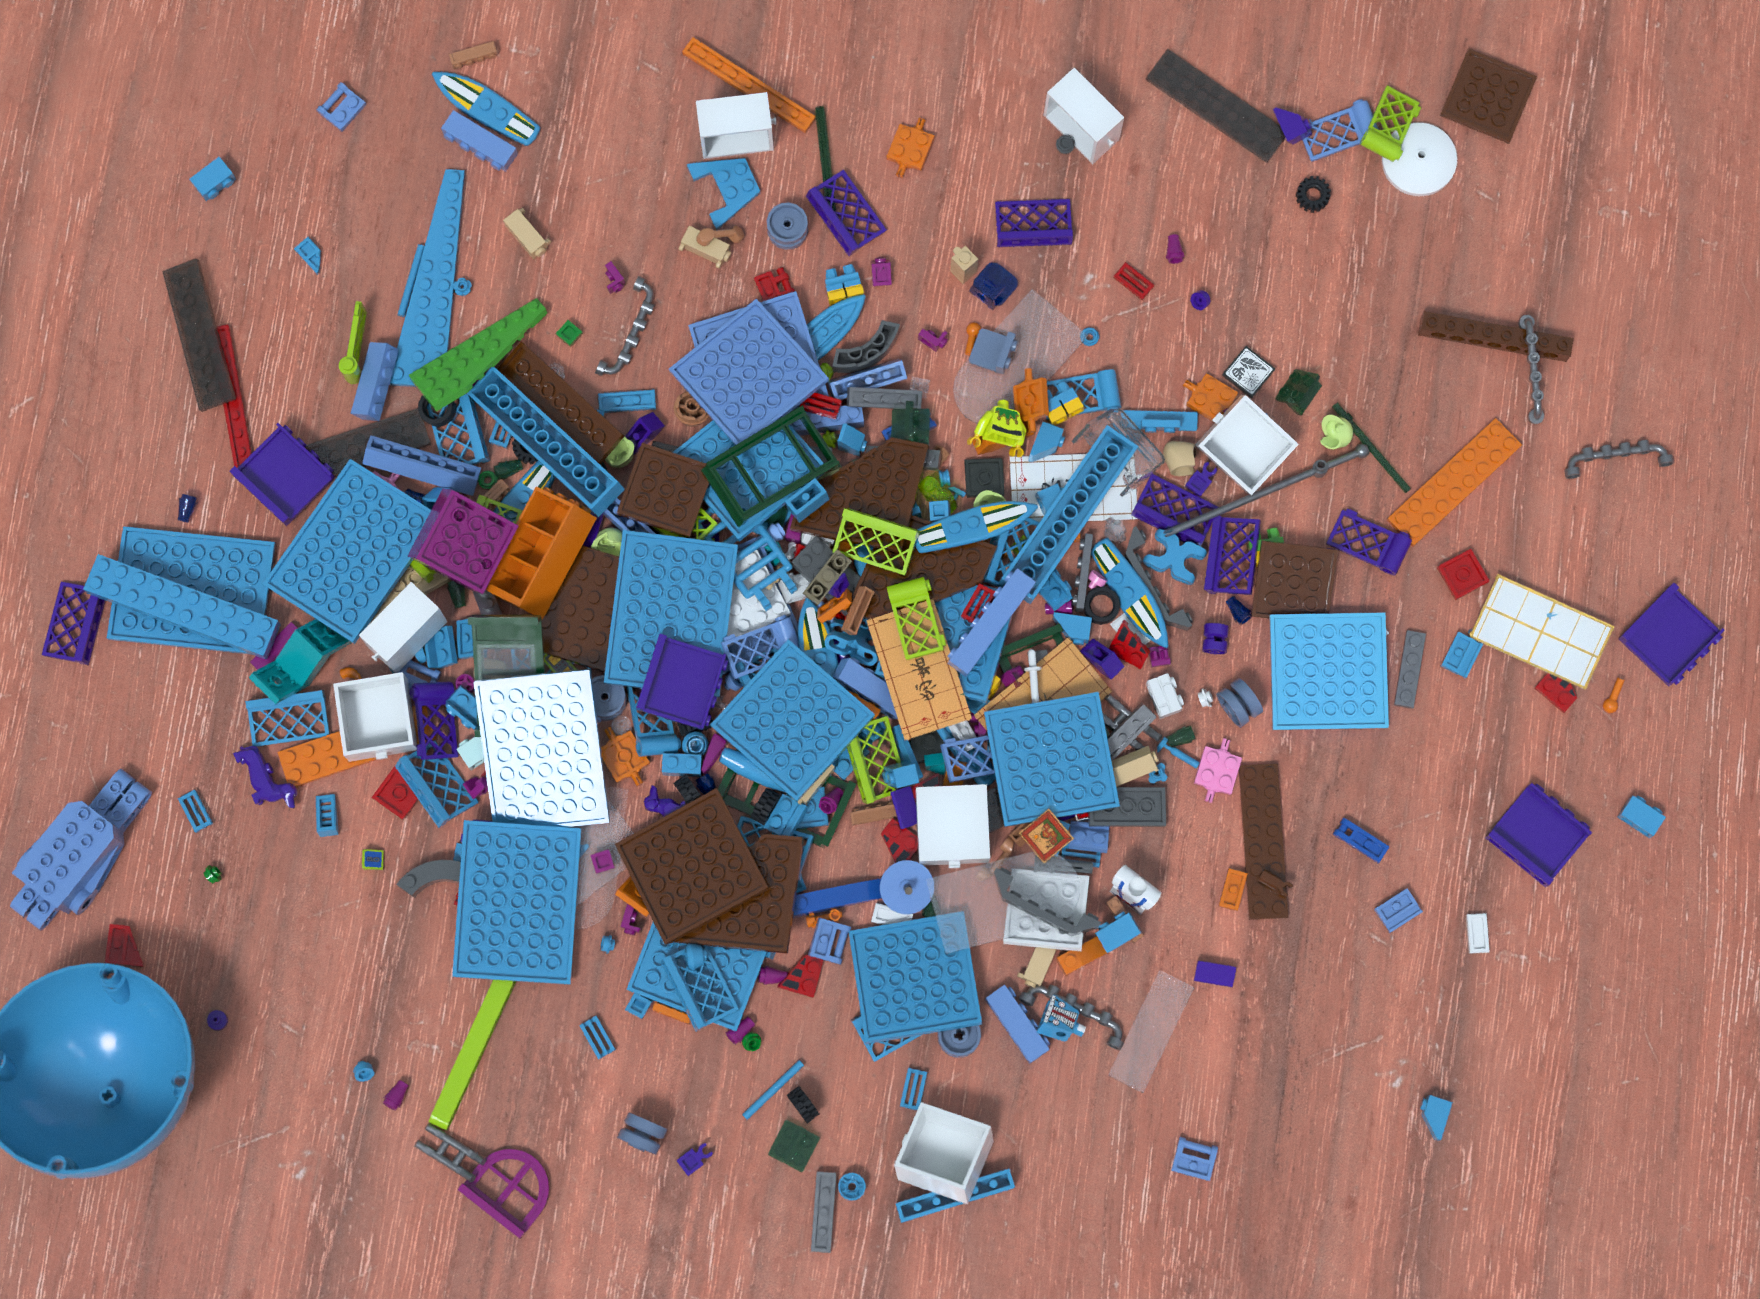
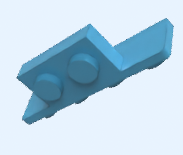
(1164, 420)

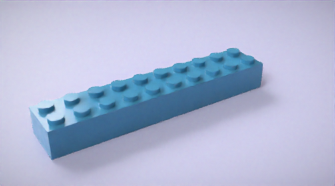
(546, 441)
(1072, 509)
(182, 606)

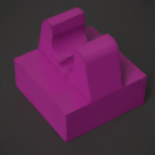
(1159, 656)
(602, 861)

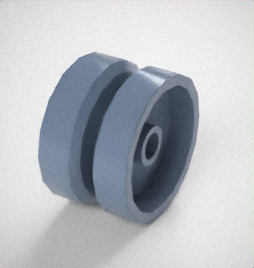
(777, 226)
(616, 701)
(1239, 702)
(963, 1047)
(642, 1133)

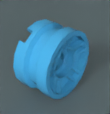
(846, 1180)

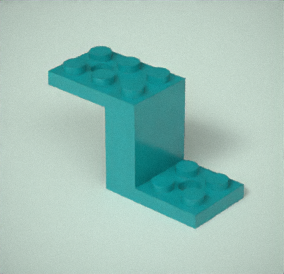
(298, 661)

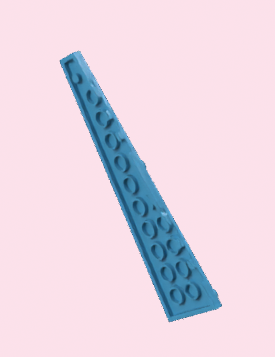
(429, 312)

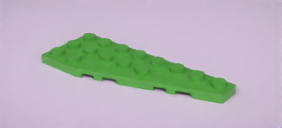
(459, 368)

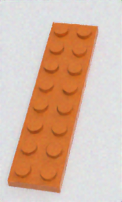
(1454, 481)
(325, 756)

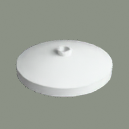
(1427, 174)

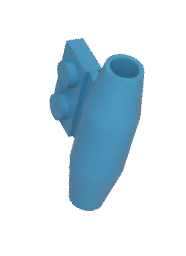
(742, 766)

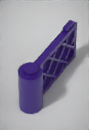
(1392, 553)
(427, 695)

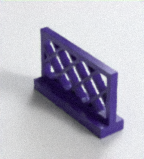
(835, 223)
(1034, 235)
(1161, 521)
(1216, 558)
(88, 629)

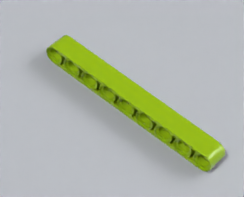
(471, 1053)

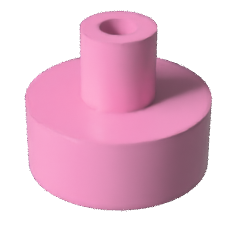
(1096, 579)

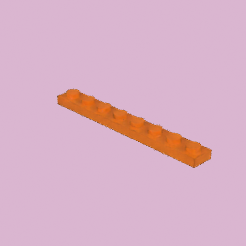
(748, 84)

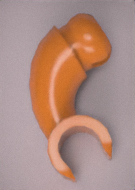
(350, 672)

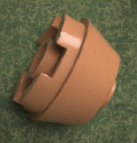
(689, 411)

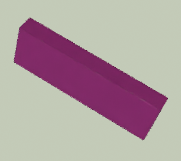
(280, 641)

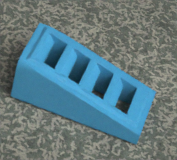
(322, 828)

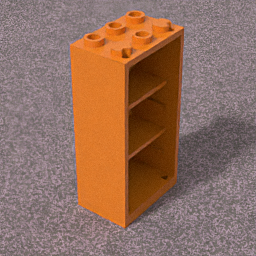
(541, 551)

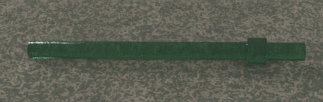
(1373, 450)

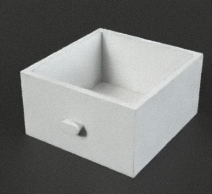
(1083, 115)
(735, 125)
(1246, 444)
(403, 628)
(375, 717)
(952, 825)
(944, 1153)

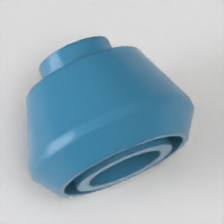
(698, 748)
(695, 956)

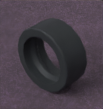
(444, 420)
(1102, 591)

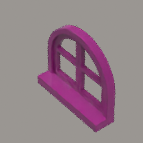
(494, 1208)

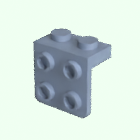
(993, 350)

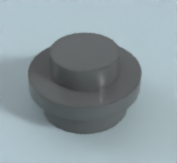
(1065, 144)

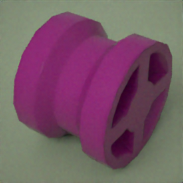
(462, 680)

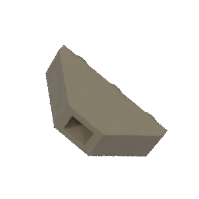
(827, 577)

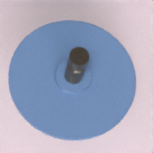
(905, 887)

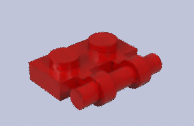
(768, 286)

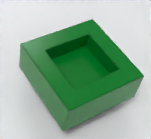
(569, 333)

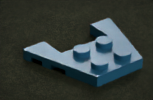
(734, 183)

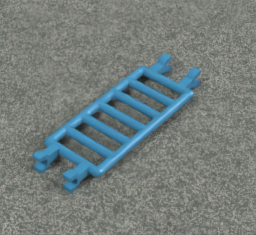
(776, 553)

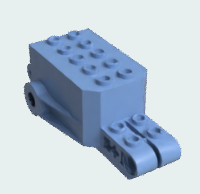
(77, 852)

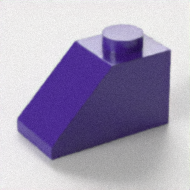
(1293, 125)
(644, 430)
(1102, 659)

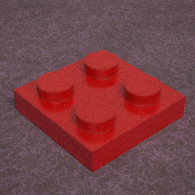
(1463, 574)
(395, 795)

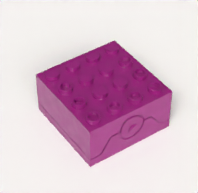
(462, 540)

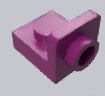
(881, 272)
(613, 274)
(930, 340)
(979, 730)
(476, 787)
(630, 917)

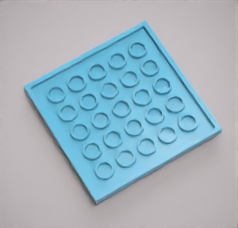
(1328, 671)

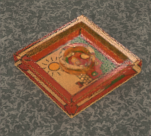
(1046, 836)

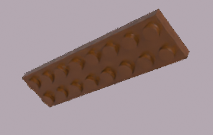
(561, 402)
(1262, 839)

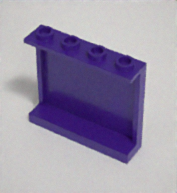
(284, 474)
(1671, 636)
(681, 682)
(1538, 834)

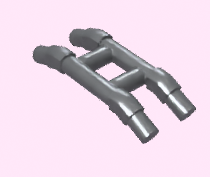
(1124, 713)
(446, 1141)

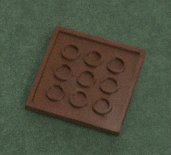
(1488, 96)
(664, 490)
(1293, 579)

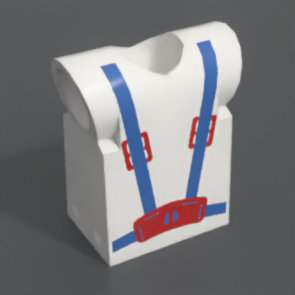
(1134, 890)

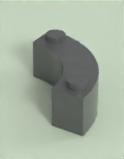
(869, 354)
(428, 874)

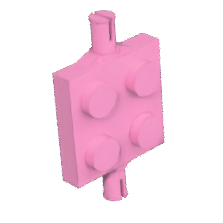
(1217, 770)

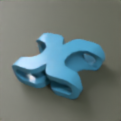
(1175, 557)
(853, 645)

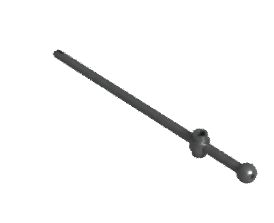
(1318, 470)

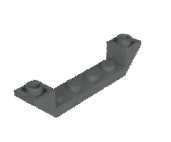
(1137, 541)
(1086, 923)

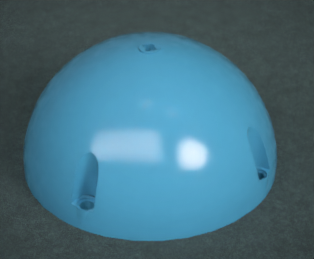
(75, 1046)

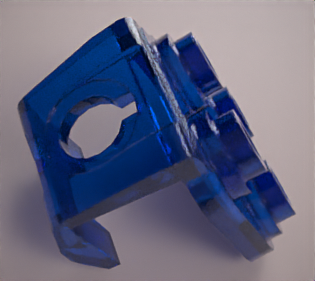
(994, 285)

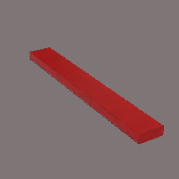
(234, 409)

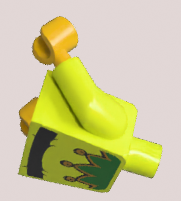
(1002, 427)

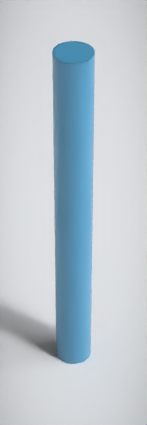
(411, 280)
(773, 1089)

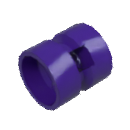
(1214, 632)

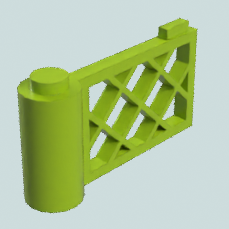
(1381, 140)
(349, 364)
(911, 593)

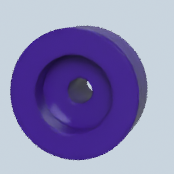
(1200, 300)
(222, 1020)

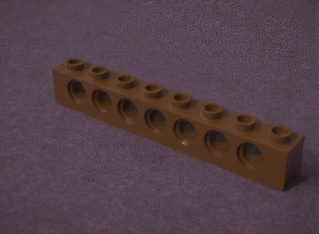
(1493, 336)

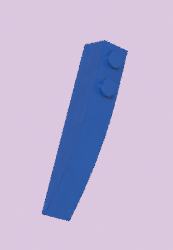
(836, 897)

